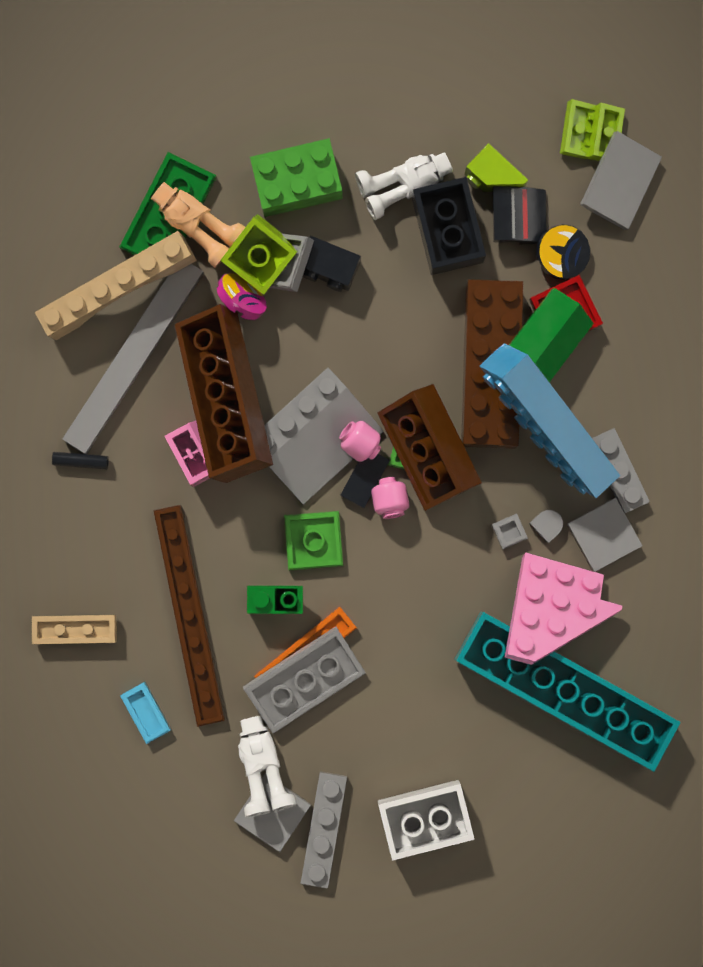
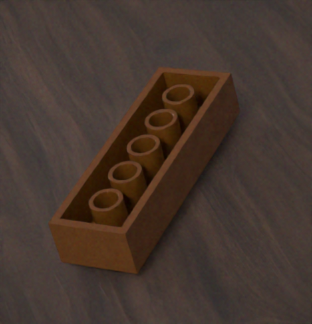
(491, 320)
(223, 394)

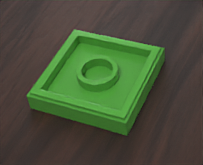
(313, 540)

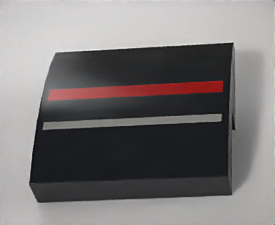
(518, 214)

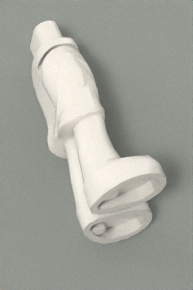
(413, 174)
(260, 754)

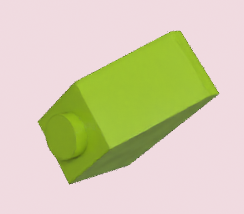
(491, 170)

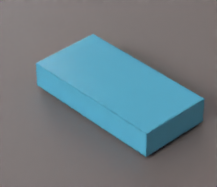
(145, 712)

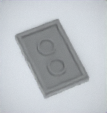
(620, 180)

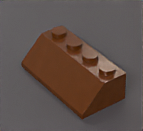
(429, 447)

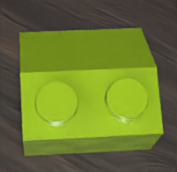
(259, 254)

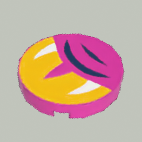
(241, 296)

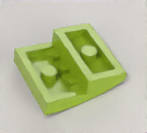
(589, 128)

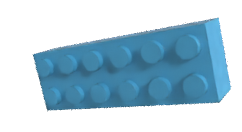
(549, 420)

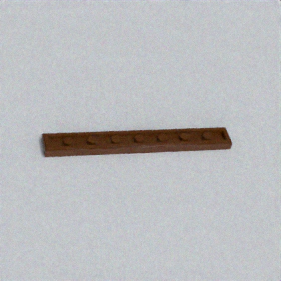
(189, 615)

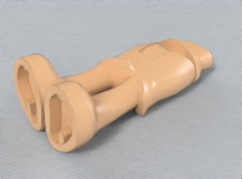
(187, 212)

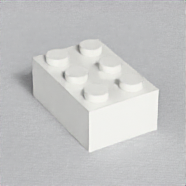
(425, 820)

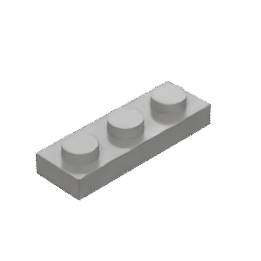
(627, 487)

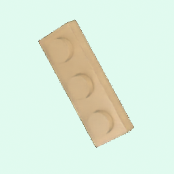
(74, 629)

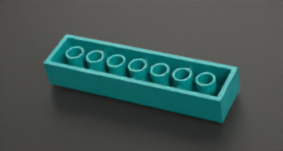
(571, 694)

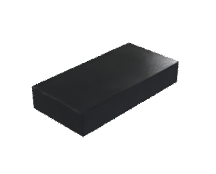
(364, 479)

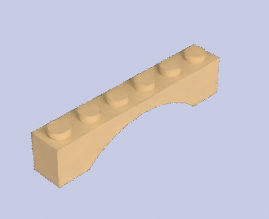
(143, 268)

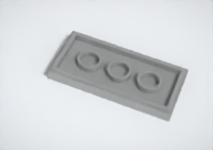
(304, 680)

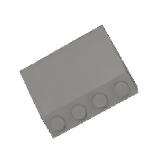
(307, 435)

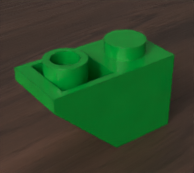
(274, 599)

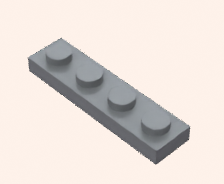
(323, 829)

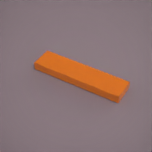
(337, 618)

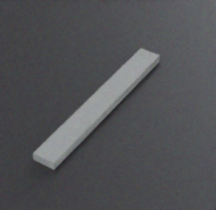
(132, 358)

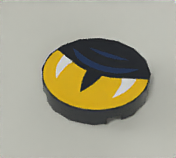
(563, 251)

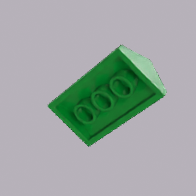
(553, 332)

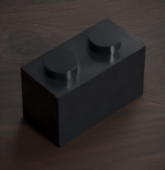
(331, 265)

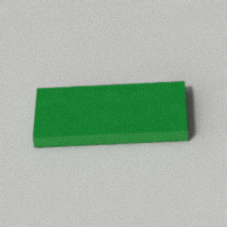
(149, 222)

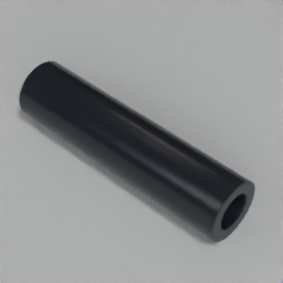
(80, 460)

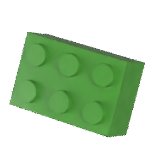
(296, 177)

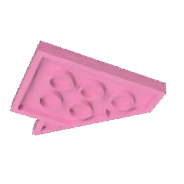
(553, 607)

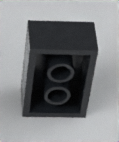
(448, 226)

